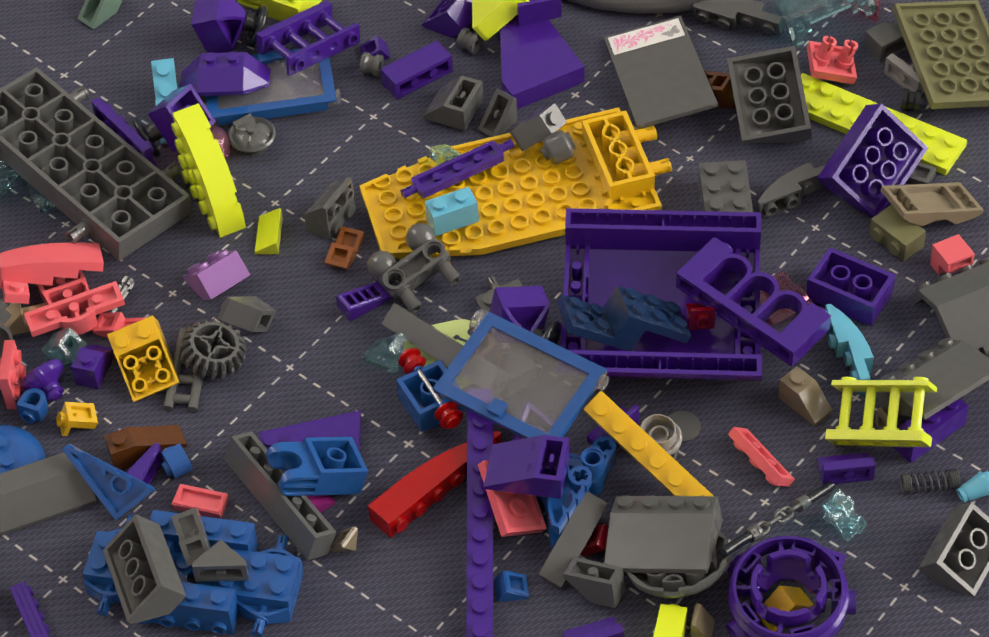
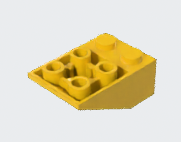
(144, 358)

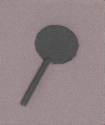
(688, 424)

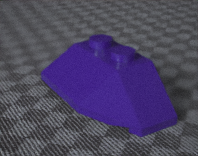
(225, 74)

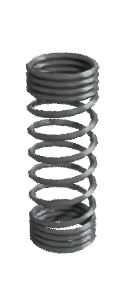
(953, 478)

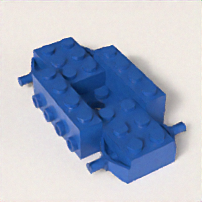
(213, 605)

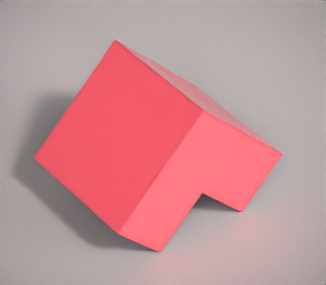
(951, 255)

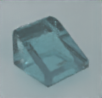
(443, 153)

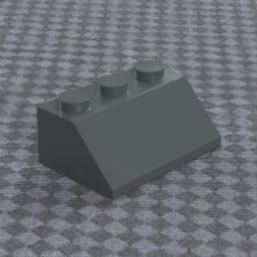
(960, 551)

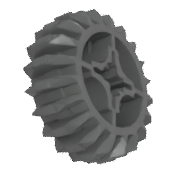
(200, 340)

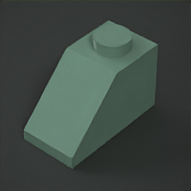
(98, 11)

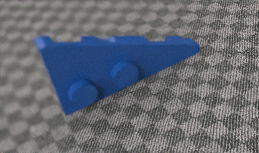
(112, 486)

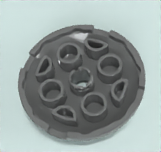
(683, 584)

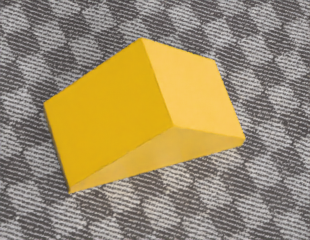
(786, 599)

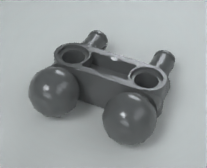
(413, 268)

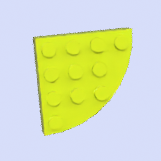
(206, 171)

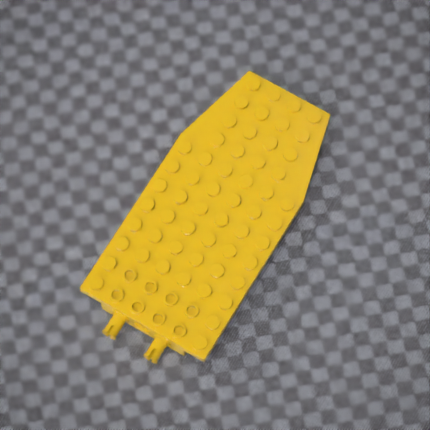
(525, 194)

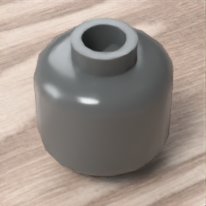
(558, 147)

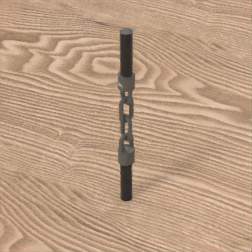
(755, 531)

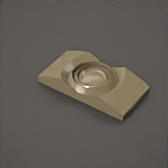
(932, 202)

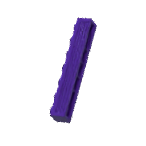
(28, 610)

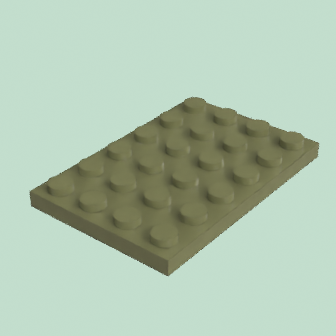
(948, 50)

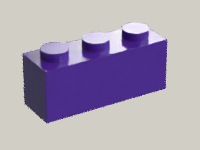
(416, 70)
(938, 427)

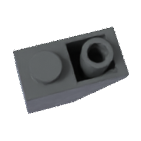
(247, 313)

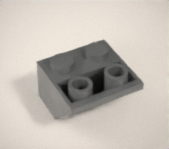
(456, 103)
(331, 209)

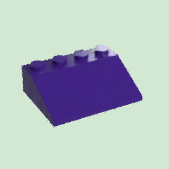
(870, 156)

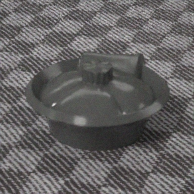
(251, 134)

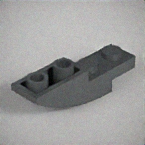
(732, 12)
(788, 189)

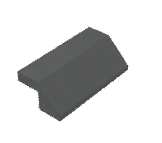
(41, 493)

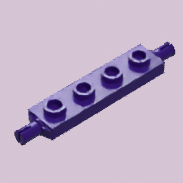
(457, 169)

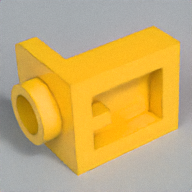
(76, 416)

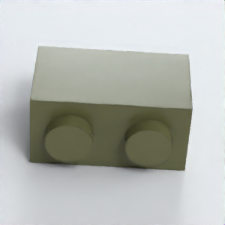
(896, 233)

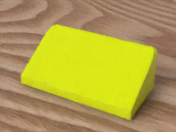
(269, 232)

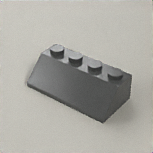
(143, 571)

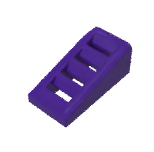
(360, 308)
(148, 464)

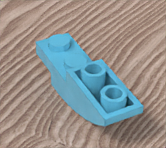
(164, 80)
(849, 344)

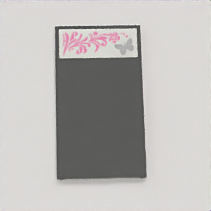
(660, 72)

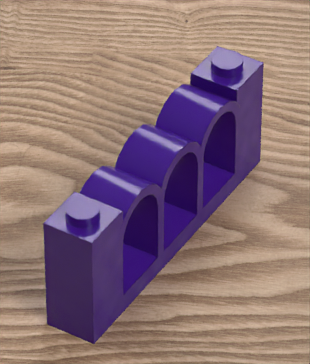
(718, 259)

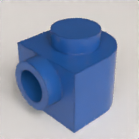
(33, 406)
(175, 461)

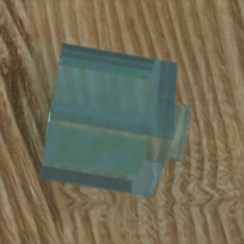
(64, 346)

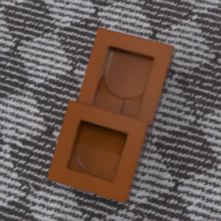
(345, 248)

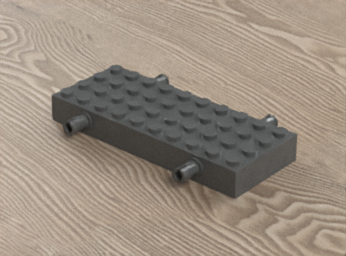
(86, 166)

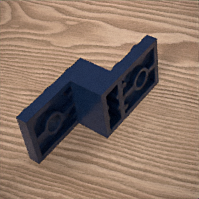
(623, 318)

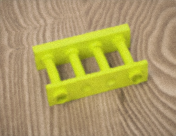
(890, 435)

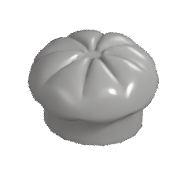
(664, 432)

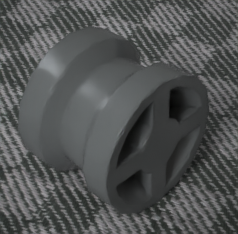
(469, 41)
(371, 64)

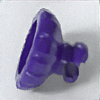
(46, 379)

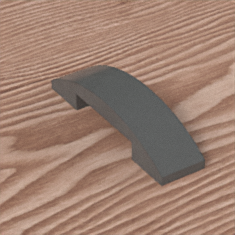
(572, 539)

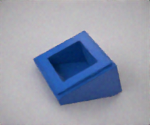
(511, 586)

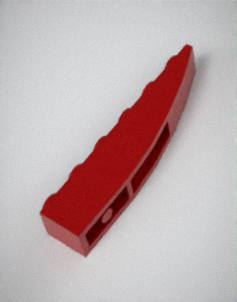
(420, 489)

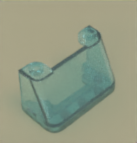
(800, 14)

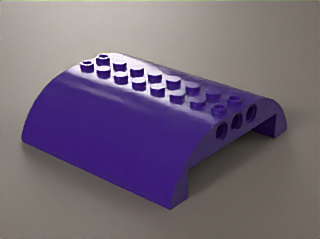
(645, 254)

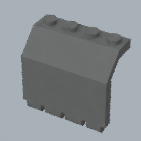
(961, 304)

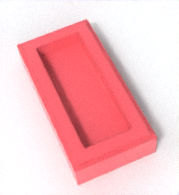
(208, 502)

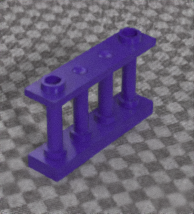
(301, 24)

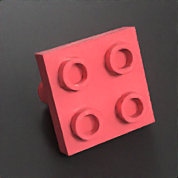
(832, 61)
(11, 374)

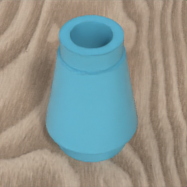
(975, 487)

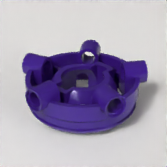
(787, 560)

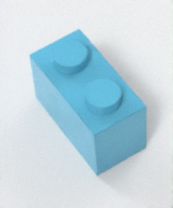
(452, 211)

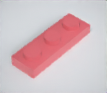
(760, 457)

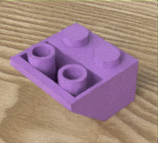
(217, 274)

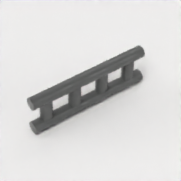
(195, 380)

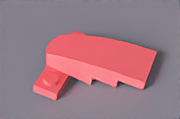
(41, 263)
(72, 305)

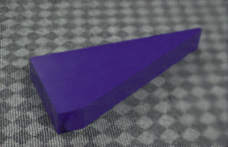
(536, 62)

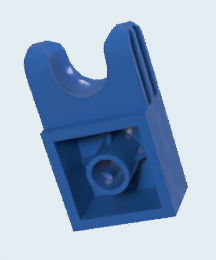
(319, 466)

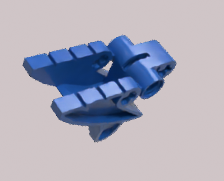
(583, 474)

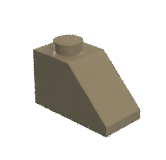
(804, 396)

